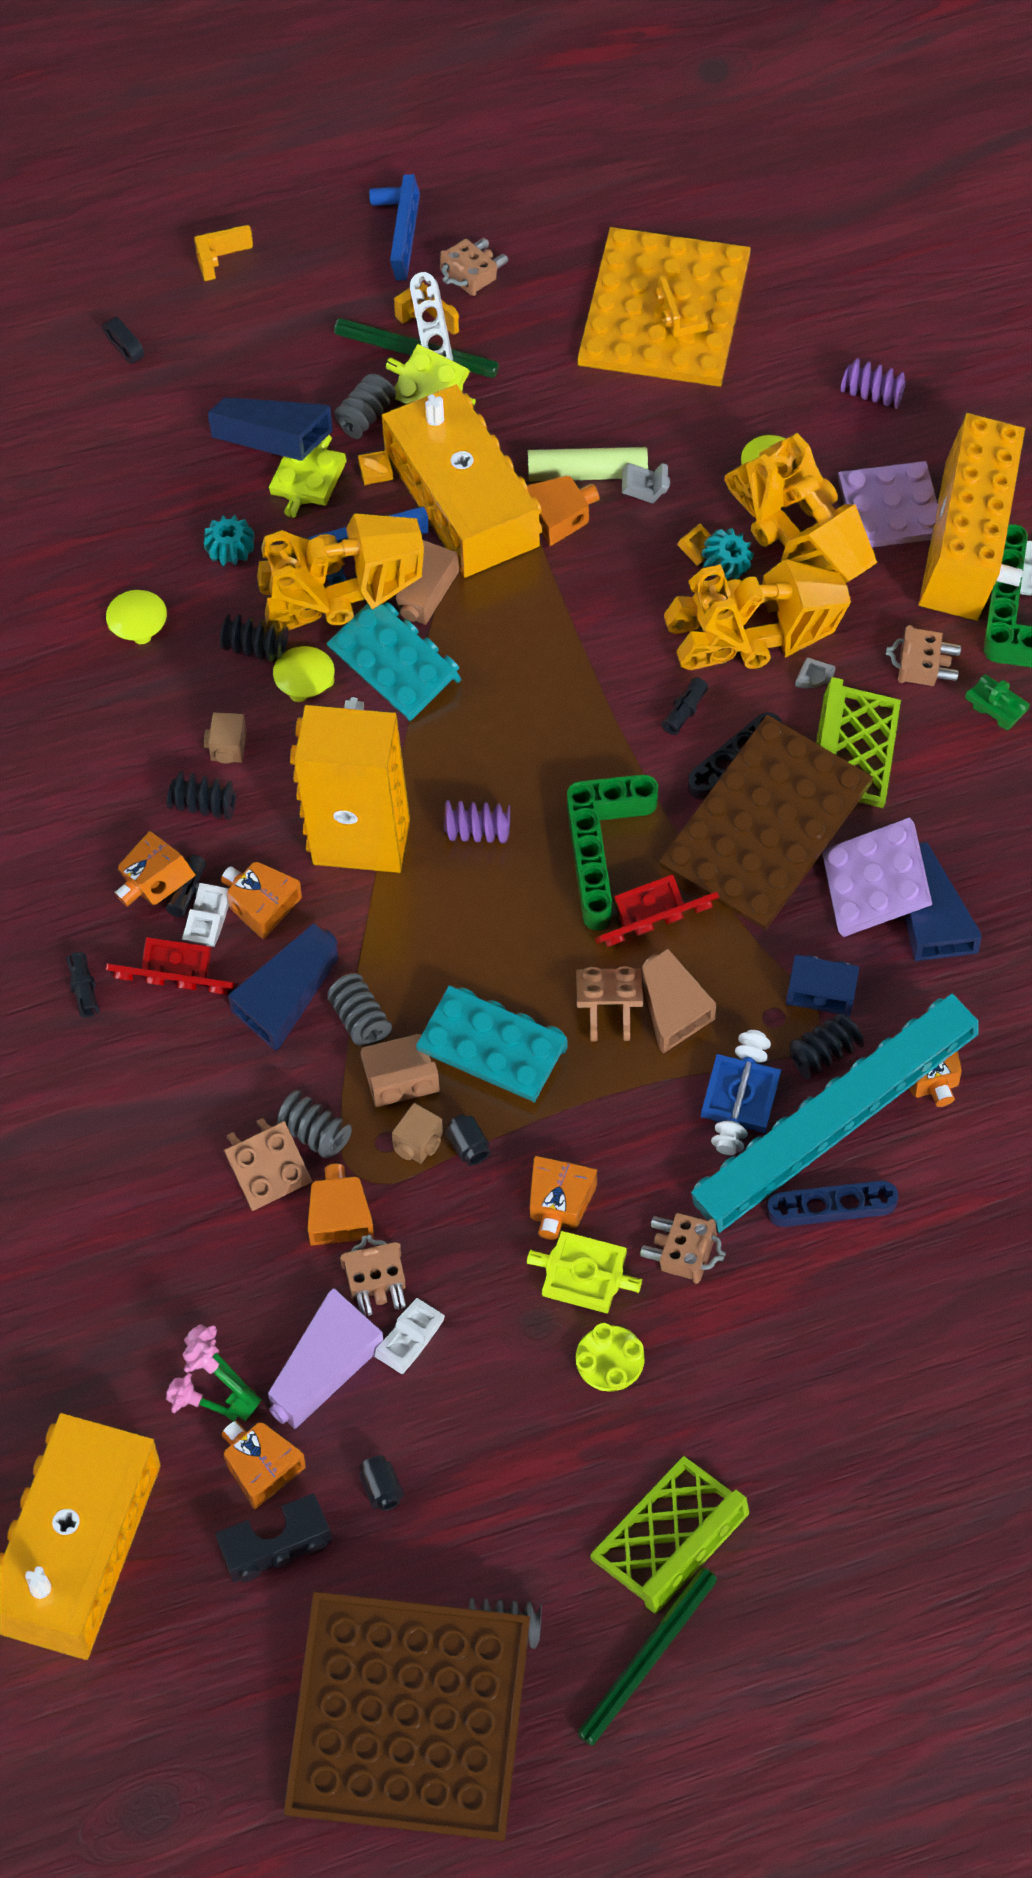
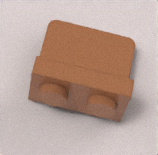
(399, 1071)

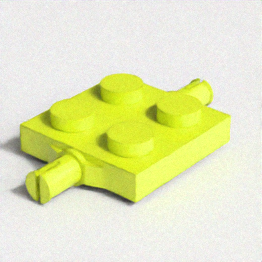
(425, 375)
(308, 479)
(584, 1272)

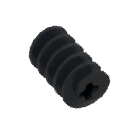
(253, 639)
(202, 796)
(823, 1042)

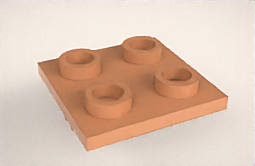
(609, 987)
(267, 1164)

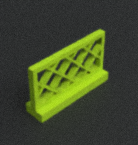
(830, 732)
(696, 1547)

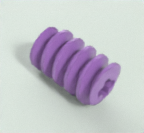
(873, 382)
(476, 822)

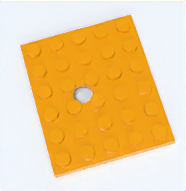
(627, 324)

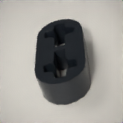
(123, 340)

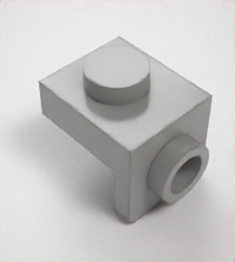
(645, 483)

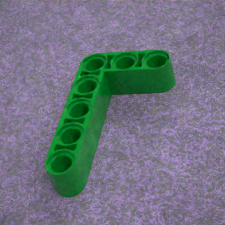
(1004, 603)
(590, 841)

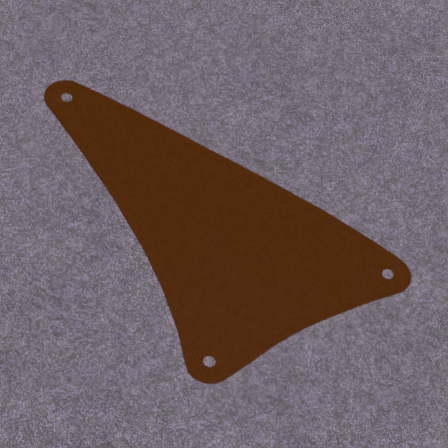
(511, 911)

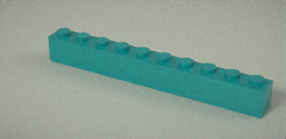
(834, 1112)

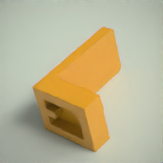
(220, 243)
(405, 309)

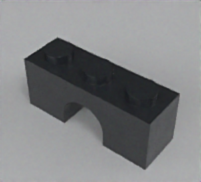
(249, 1555)

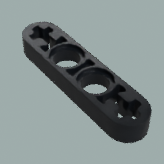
(728, 752)

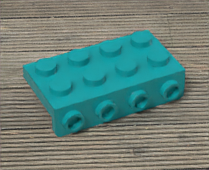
(394, 658)
(492, 1043)

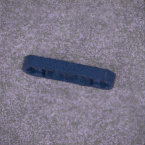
(831, 1198)

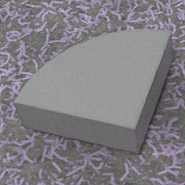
(814, 674)

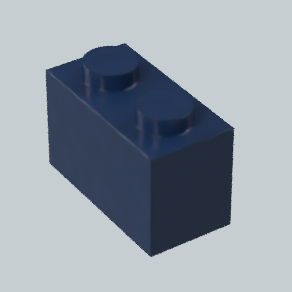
(822, 985)

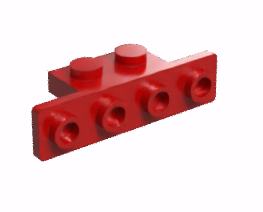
(650, 904)
(174, 962)

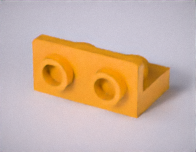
(680, 307)

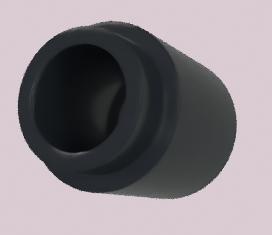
(468, 1140)
(381, 1483)

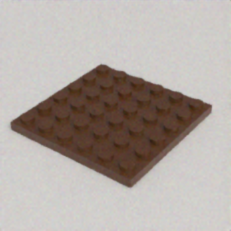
(408, 1716)

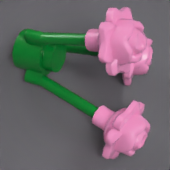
(203, 1354)

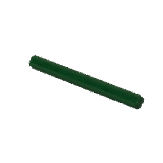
(407, 345)
(647, 1656)

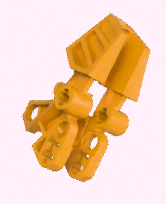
(789, 475)
(386, 559)
(807, 603)

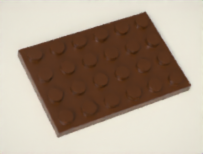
(766, 822)

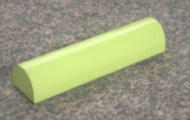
(584, 463)

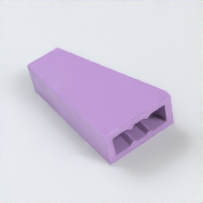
(323, 1360)

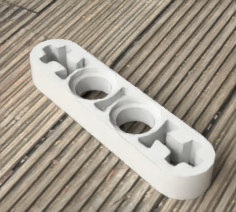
(438, 326)

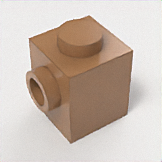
(226, 737)
(417, 1134)

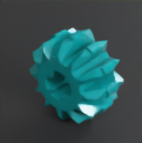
(229, 540)
(729, 551)

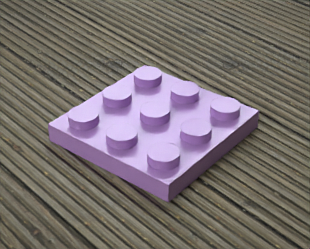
(892, 501)
(876, 877)

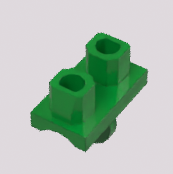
(997, 701)

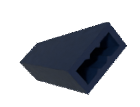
(271, 426)
(946, 925)
(285, 985)

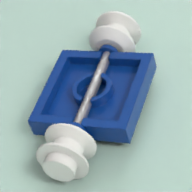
(741, 1093)

